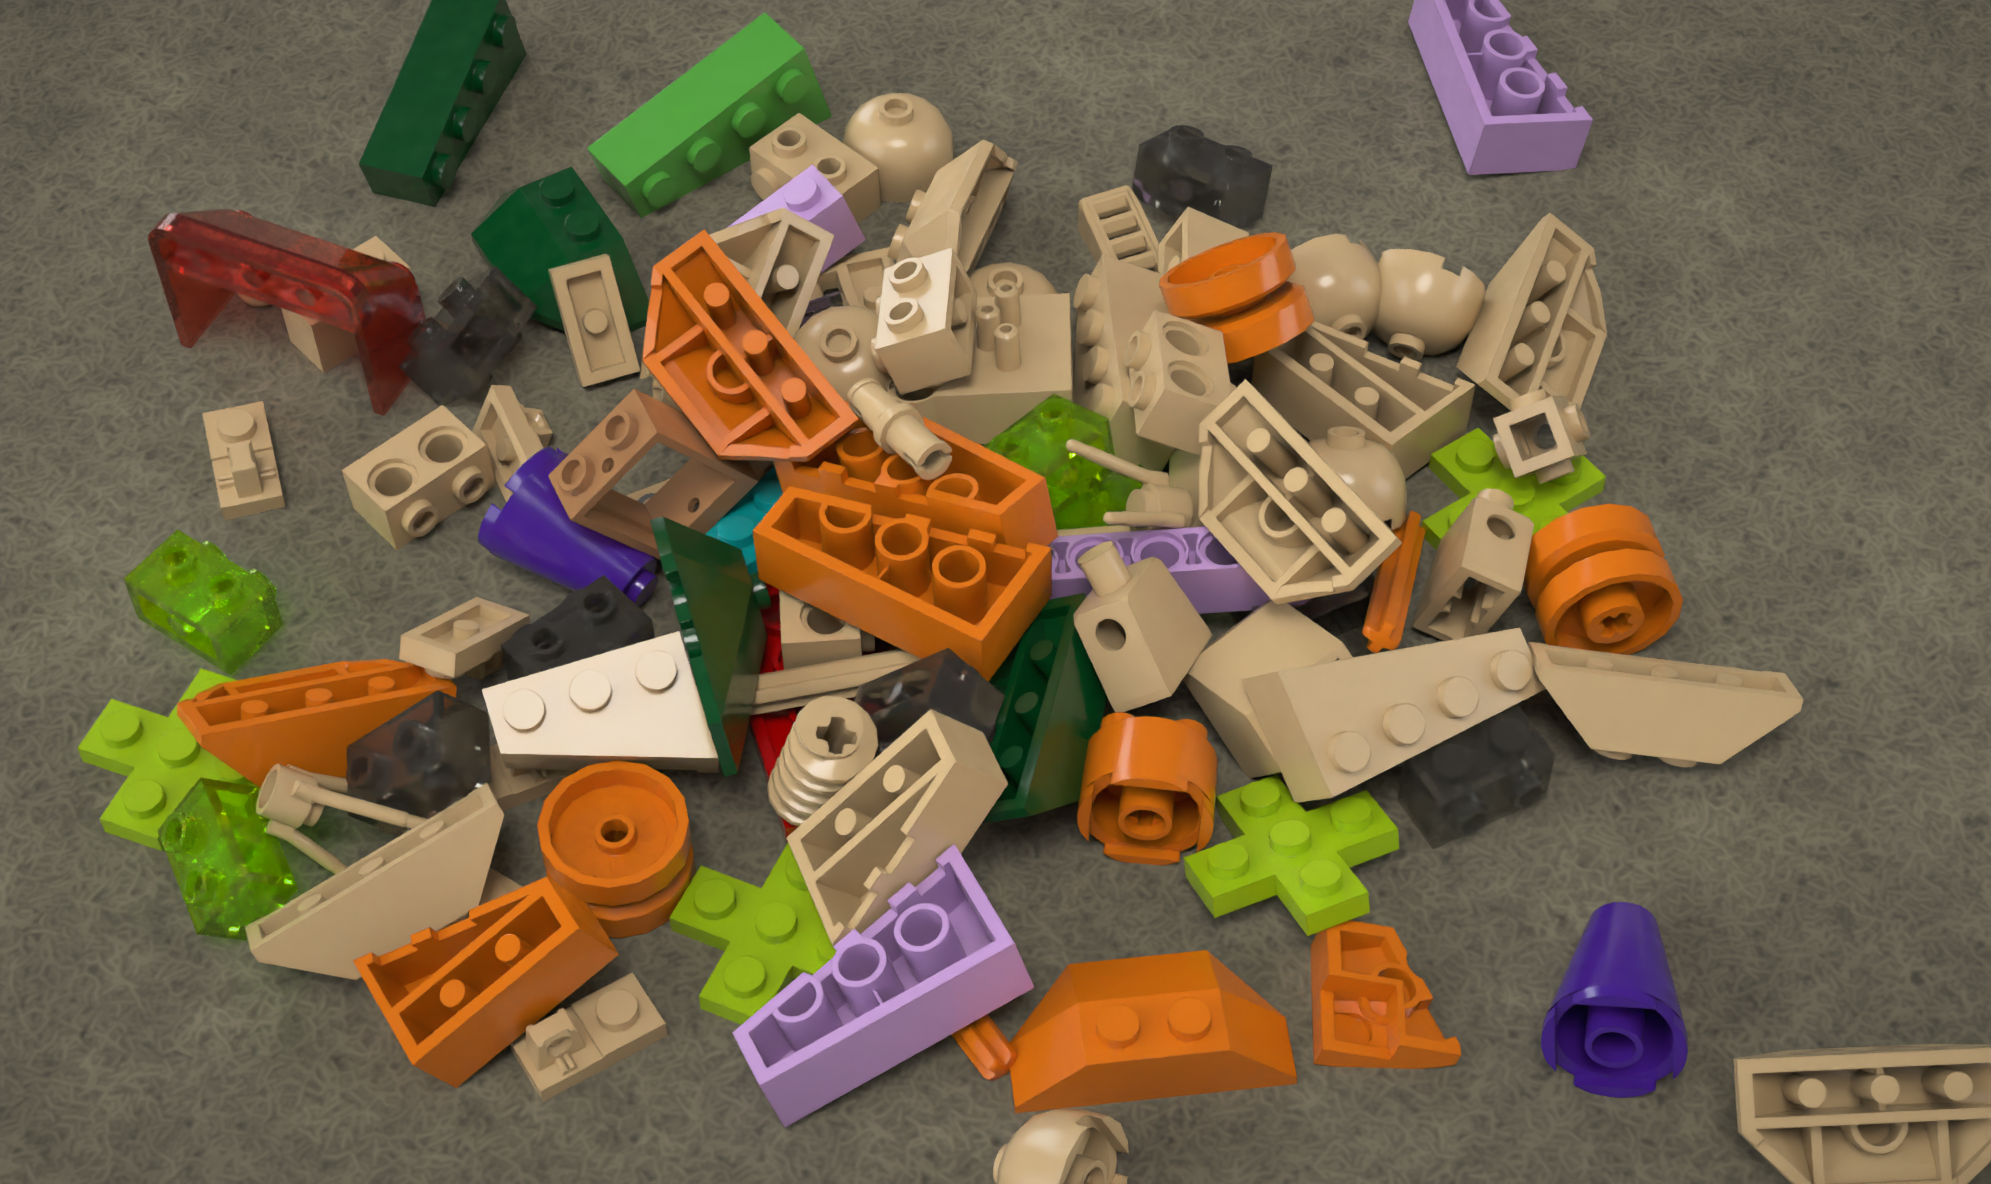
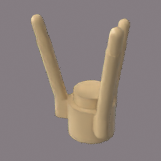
(1147, 508)
(298, 798)

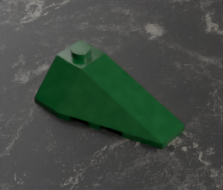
(720, 625)

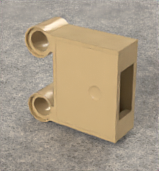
(1016, 363)

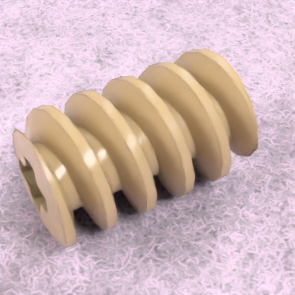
(820, 756)

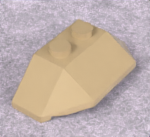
(958, 207)
(779, 260)
(1539, 320)
(1283, 504)
(1662, 705)
(382, 899)
(1869, 1112)

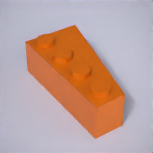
(974, 492)
(904, 577)

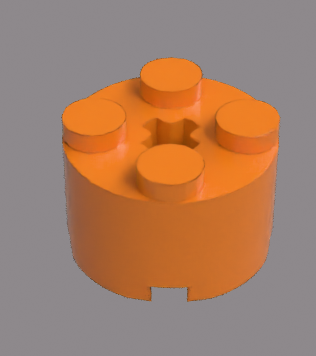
(1148, 788)

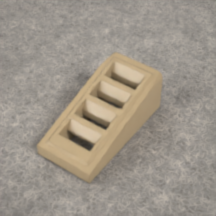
(1113, 215)

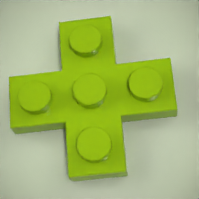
(1474, 465)
(157, 758)
(1292, 854)
(763, 931)

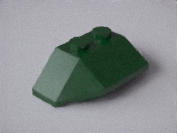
(553, 226)
(1046, 714)

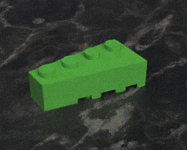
(710, 117)

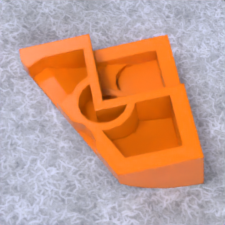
(1371, 1004)

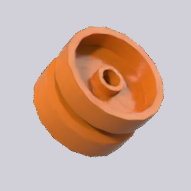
(1242, 293)
(1601, 581)
(619, 844)

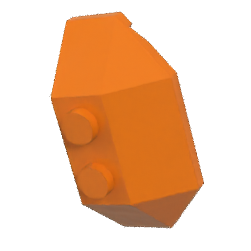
(735, 362)
(303, 714)
(1147, 1034)

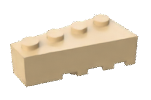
(1109, 310)
(1373, 711)

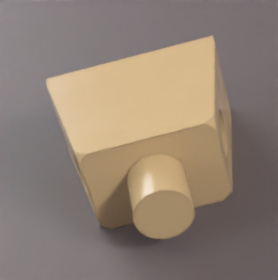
(1483, 544)
(1137, 627)

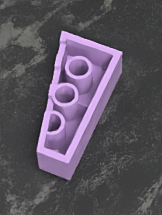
(1494, 90)
(885, 993)

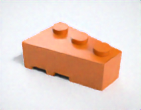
(480, 982)

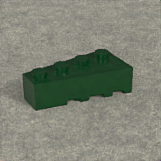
(442, 98)

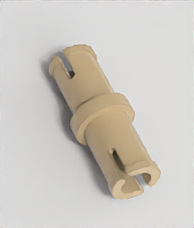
(899, 429)

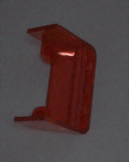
(225, 251)

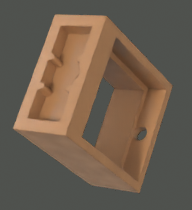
(618, 444)

